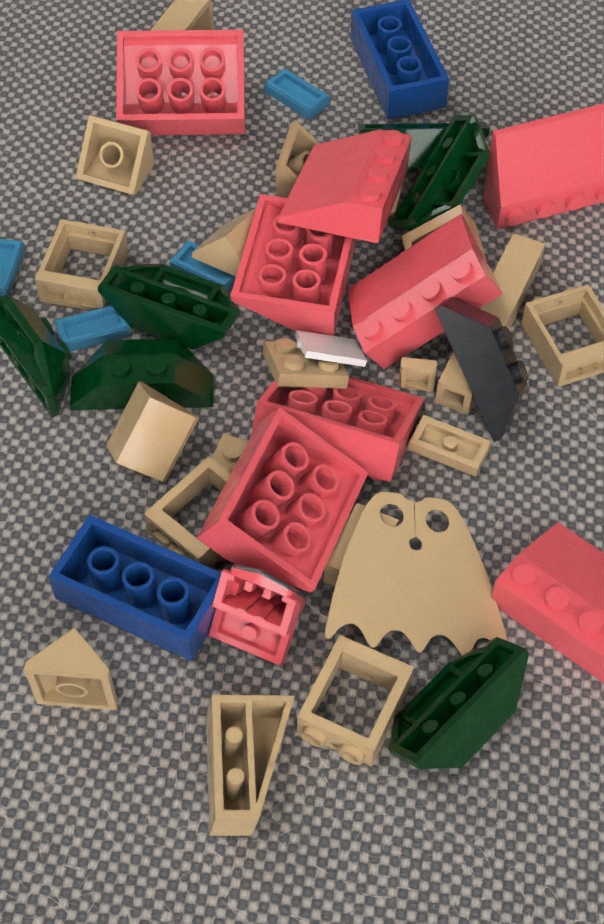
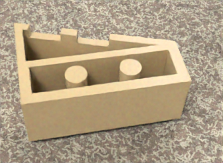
(241, 757)

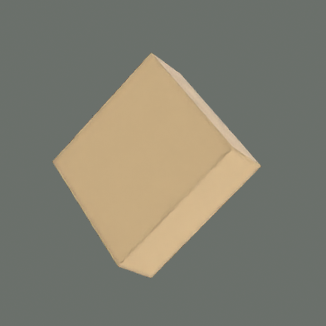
(417, 374)

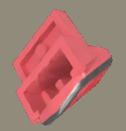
(256, 612)

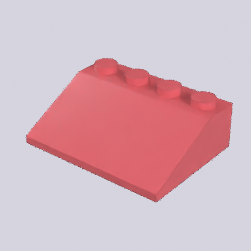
(181, 81)
(545, 167)
(350, 185)
(292, 271)
(398, 301)
(362, 422)
(284, 502)
(559, 595)

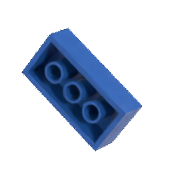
(399, 59)
(137, 586)

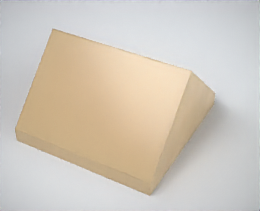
(115, 155)
(292, 158)
(226, 245)
(151, 433)
(71, 675)

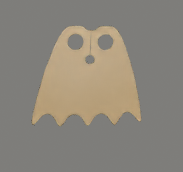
(413, 591)

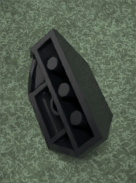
(486, 361)

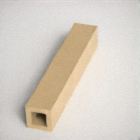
(514, 276)

